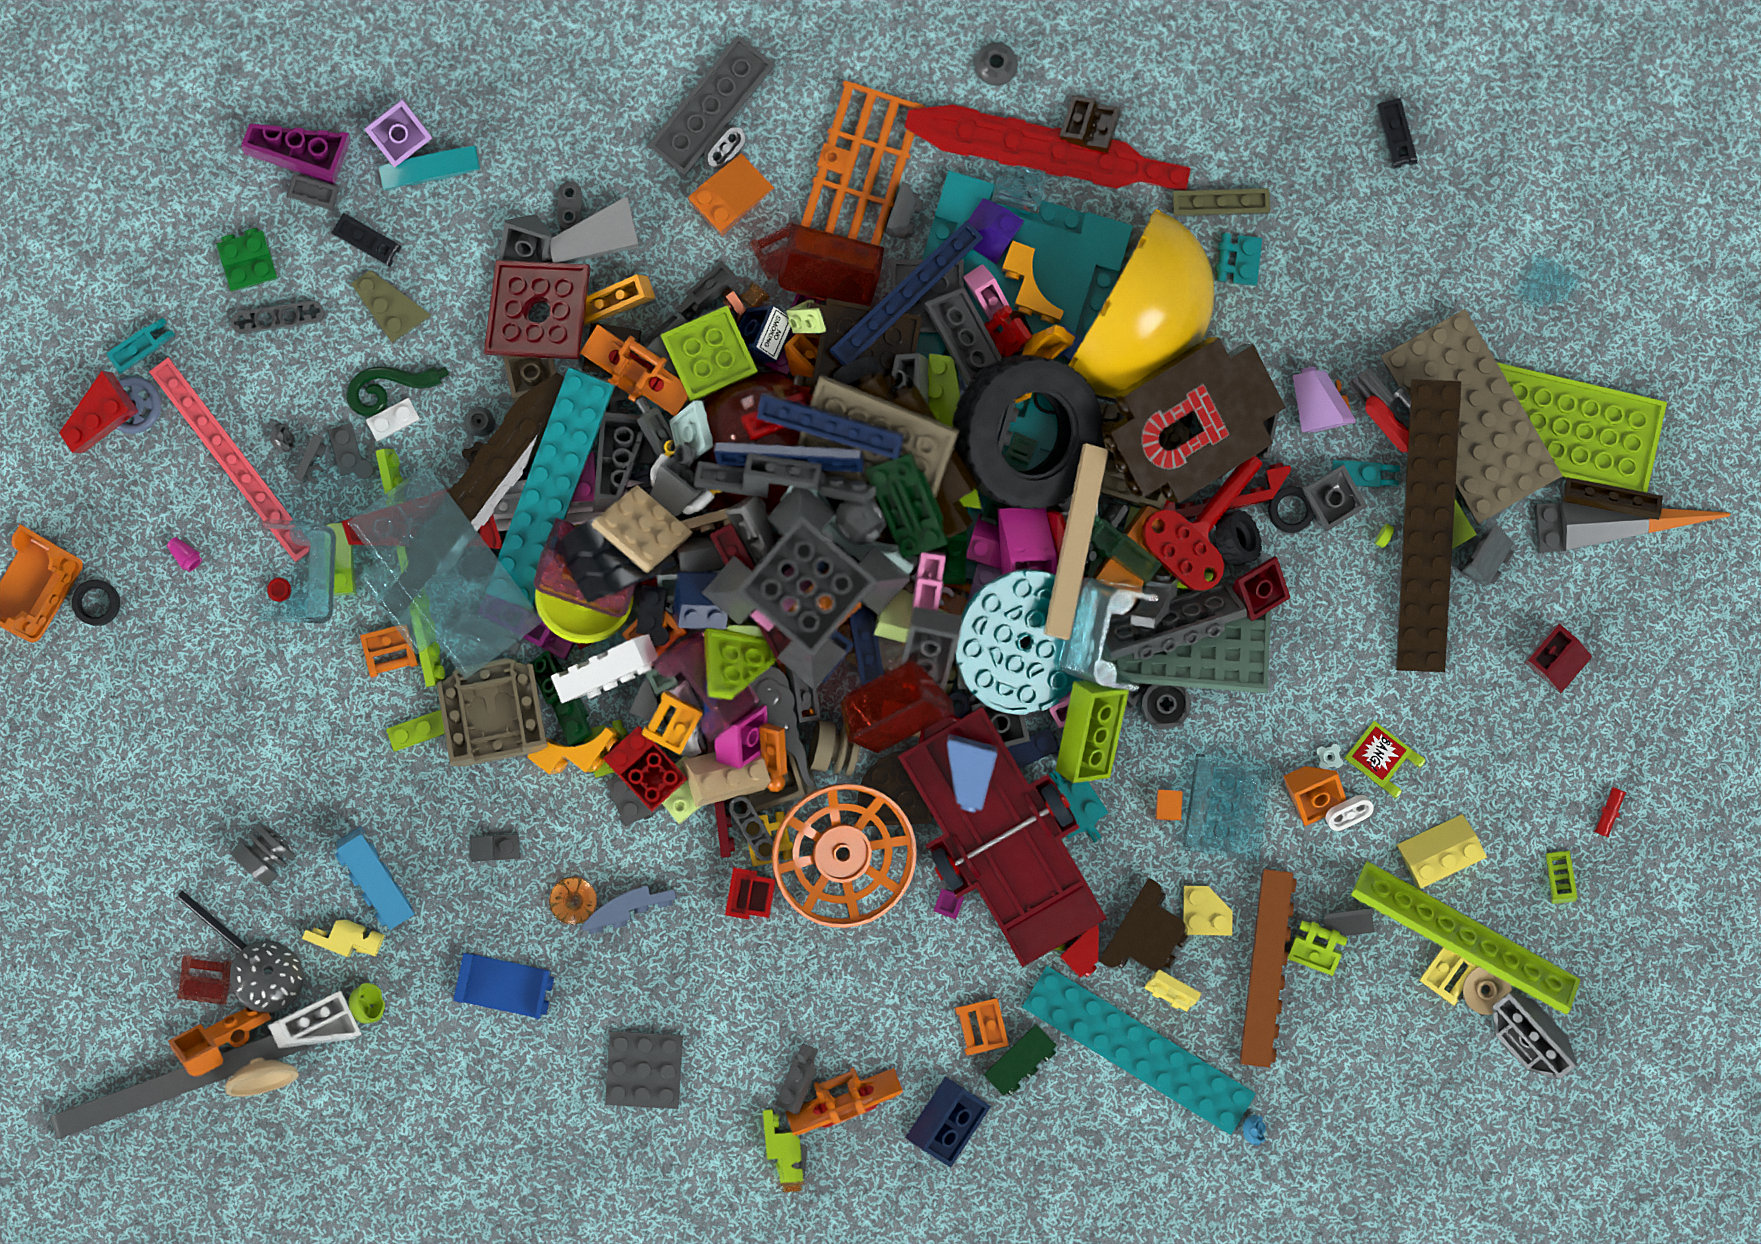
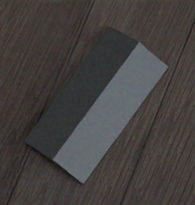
(963, 332)

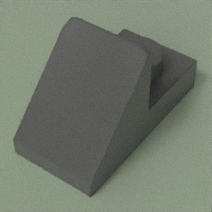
(495, 847)

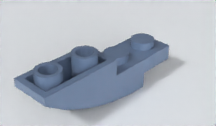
(618, 910)

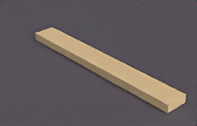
(1076, 542)

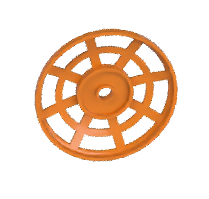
(852, 866)

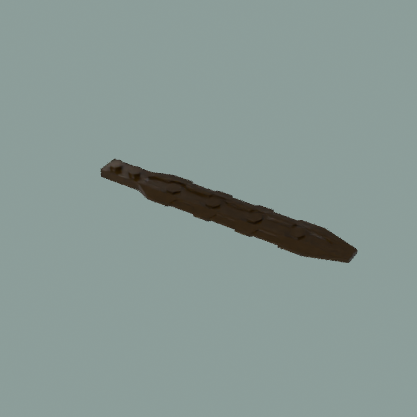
(507, 453)

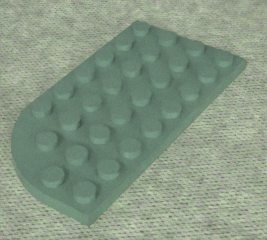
(1228, 662)

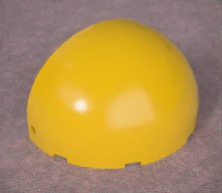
(1153, 310)

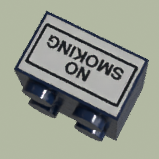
(764, 332)

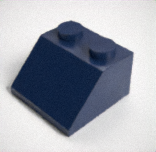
(692, 607)

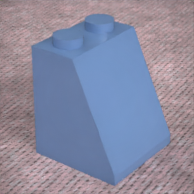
(971, 770)

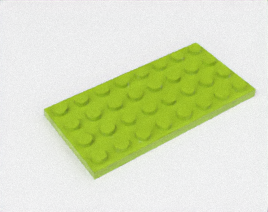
(1591, 428)

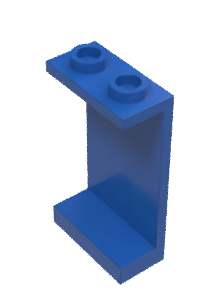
(503, 985)

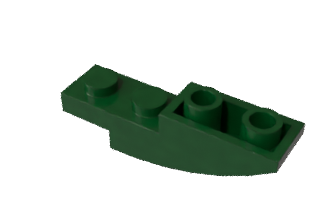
(955, 560)
(570, 714)

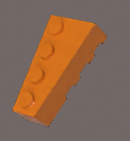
(1112, 571)

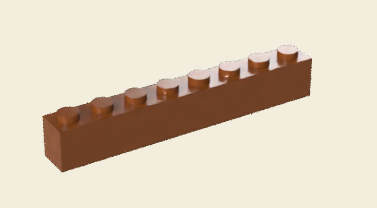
(1266, 968)

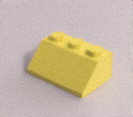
(1441, 851)

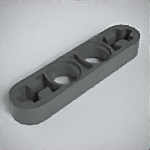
(277, 315)

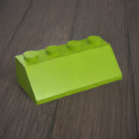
(1091, 731)

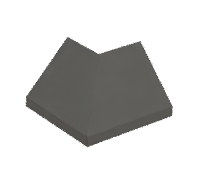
(525, 240)

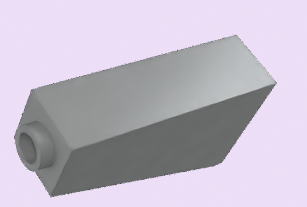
(596, 236)

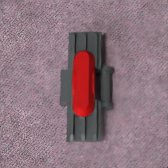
(1382, 406)

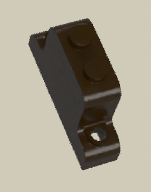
(1147, 933)

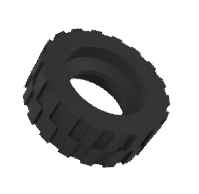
(1226, 533)

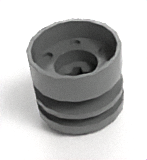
(263, 854)

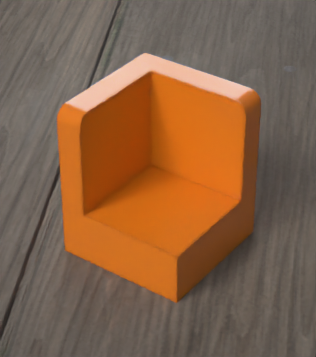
(1168, 805)

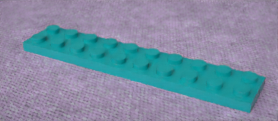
(554, 474)
(1138, 1050)

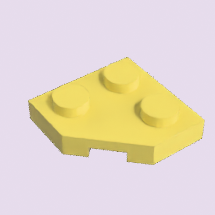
(1205, 912)

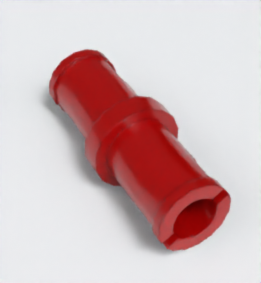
(1610, 812)

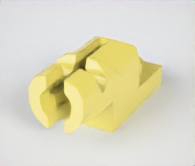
(346, 937)

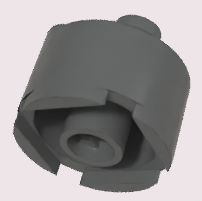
(1174, 715)

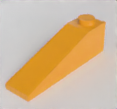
(618, 298)

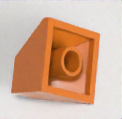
(1314, 792)

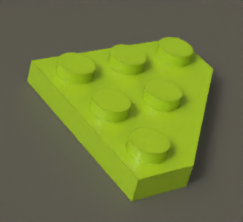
(734, 661)

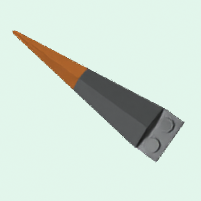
(1575, 526)

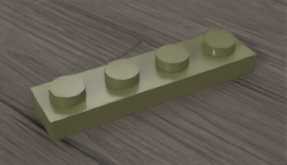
(1221, 202)

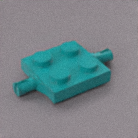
(1084, 805)

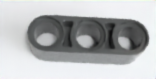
(744, 819)

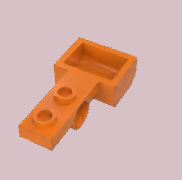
(199, 1046)

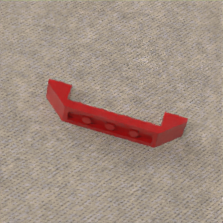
(1274, 479)

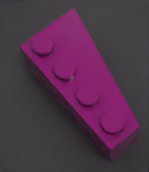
(299, 150)

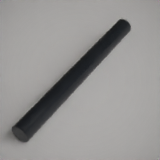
(211, 921)

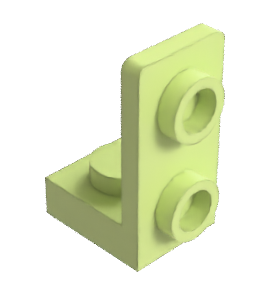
(805, 319)

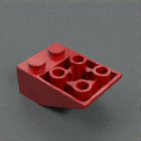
(645, 769)

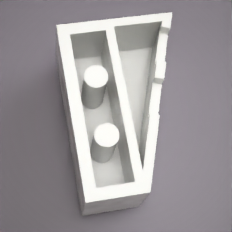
(318, 1023)

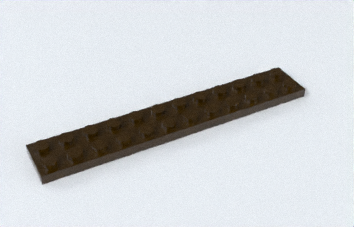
(1428, 525)

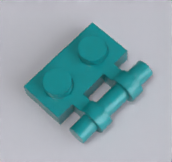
(1246, 262)

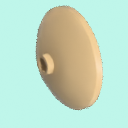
(260, 1077)

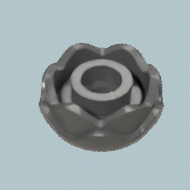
(486, 425)
(281, 438)

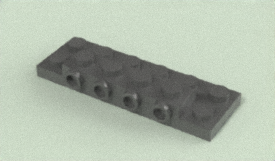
(1188, 620)

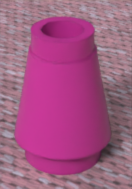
(185, 555)

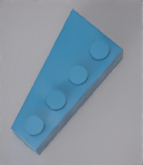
(373, 878)

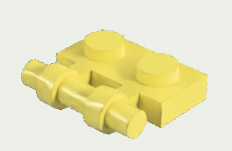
(1172, 990)

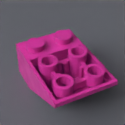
(1026, 540)

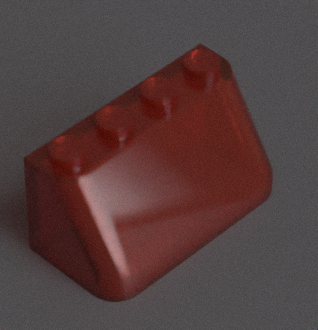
(830, 266)
(894, 707)

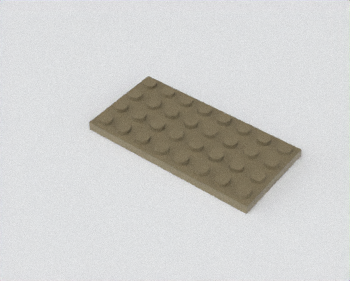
(1497, 444)

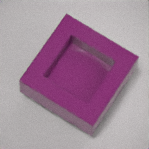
(948, 904)

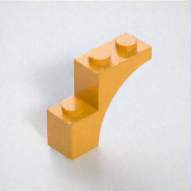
(1029, 300)
(1047, 345)
(587, 756)

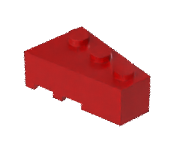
(98, 413)

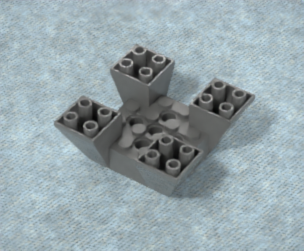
(741, 590)

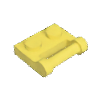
(1442, 970)

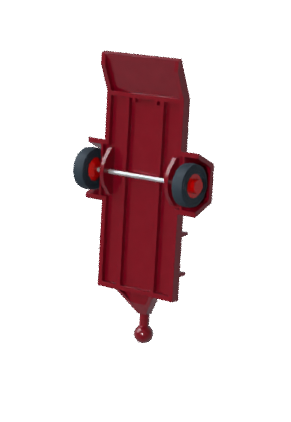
(1009, 846)

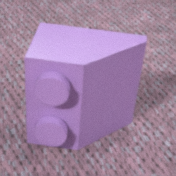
(398, 132)

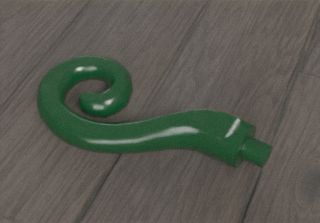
(420, 380)

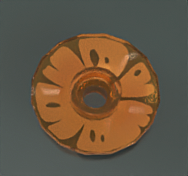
(561, 898)

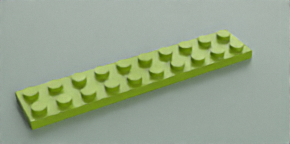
(1466, 937)

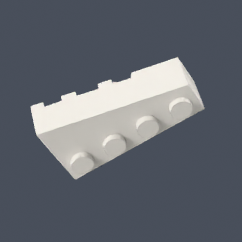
(606, 670)

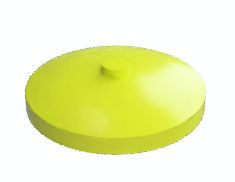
(575, 621)

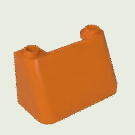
(35, 584)

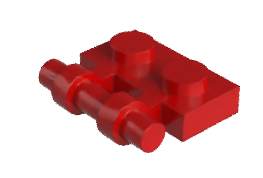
(1013, 336)

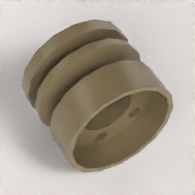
(832, 748)

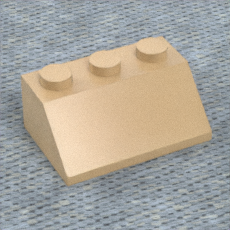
(718, 782)

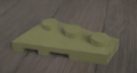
(389, 306)

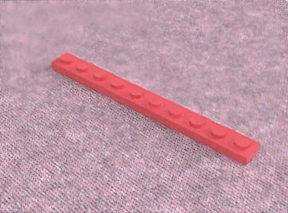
(225, 452)

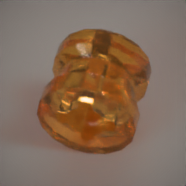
(754, 296)

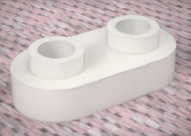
(1349, 812)

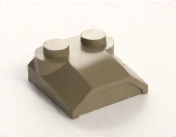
(526, 373)

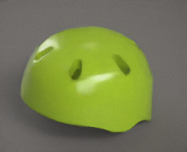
(360, 1007)

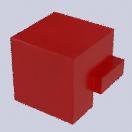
(749, 894)

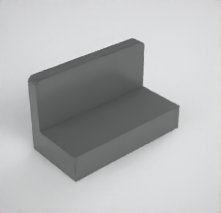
(1350, 922)

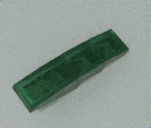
(1123, 550)

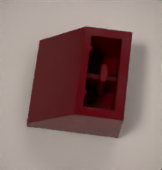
(1558, 658)

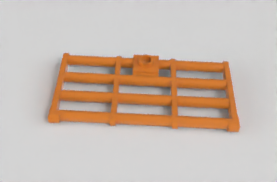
(843, 162)

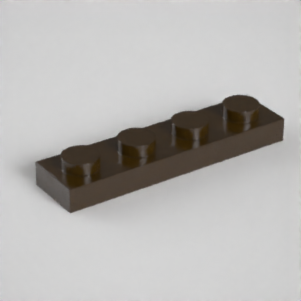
(1612, 498)

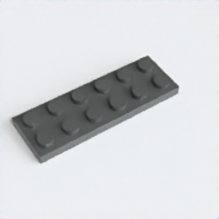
(711, 105)

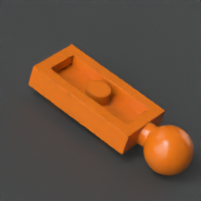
(774, 754)

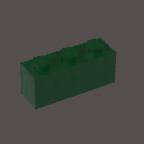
(1021, 1061)

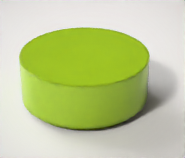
(1384, 535)

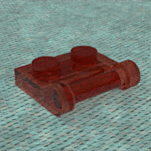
(770, 262)
(203, 988)

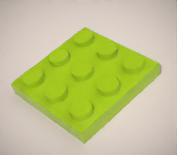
(709, 353)

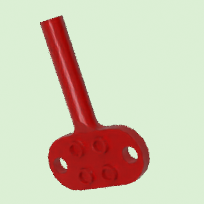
(1185, 545)

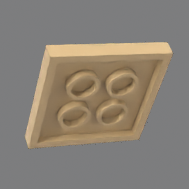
(641, 528)

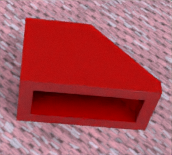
(1083, 953)

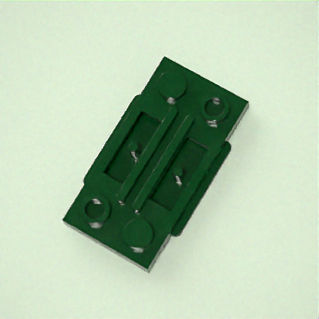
(908, 505)

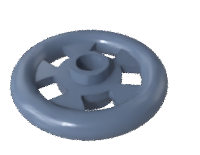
(153, 403)

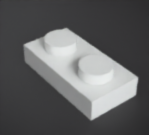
(393, 419)

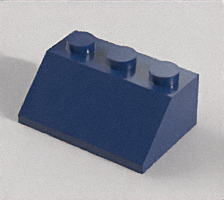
(947, 1122)

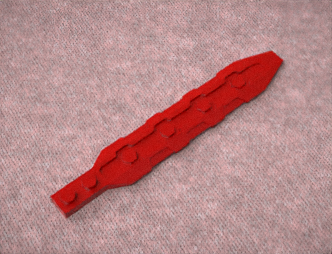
(1038, 147)

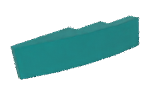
(430, 167)

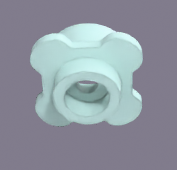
(1334, 751)

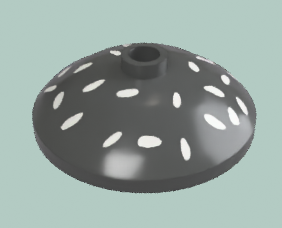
(264, 991)

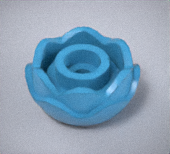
(1254, 1129)

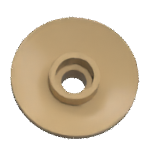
(1475, 998)

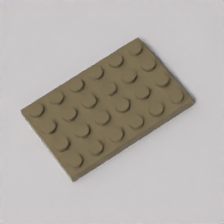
(926, 438)

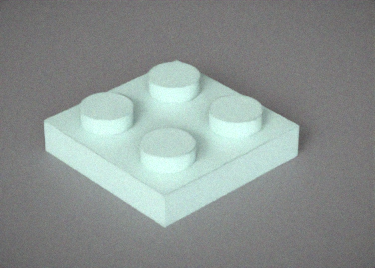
(692, 427)

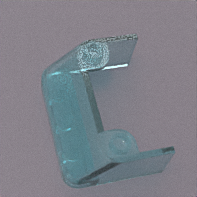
(319, 602)
(1084, 649)

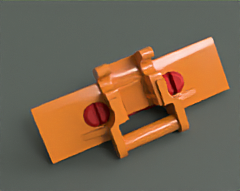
(633, 372)
(861, 1098)

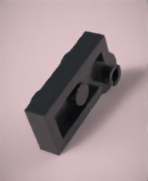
(652, 614)

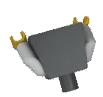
(675, 485)

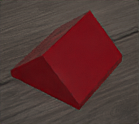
(1262, 588)

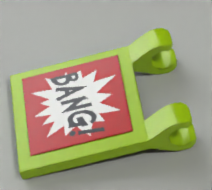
(1380, 755)

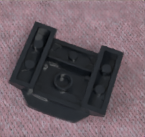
(599, 565)

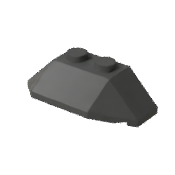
(1532, 1036)

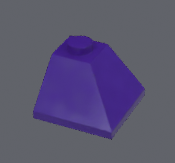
(997, 227)

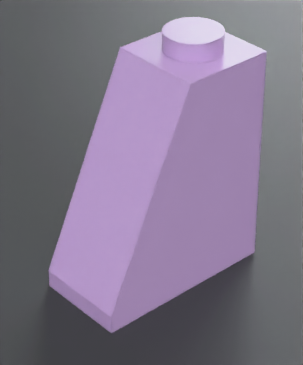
(1319, 402)

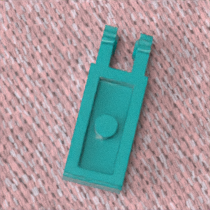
(138, 346)
(1368, 473)

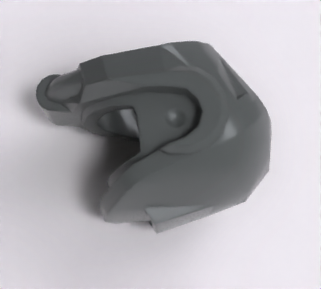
(860, 521)

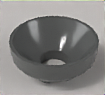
(992, 75)

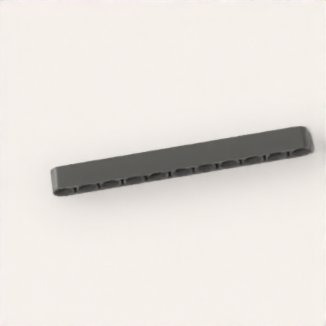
(163, 1088)

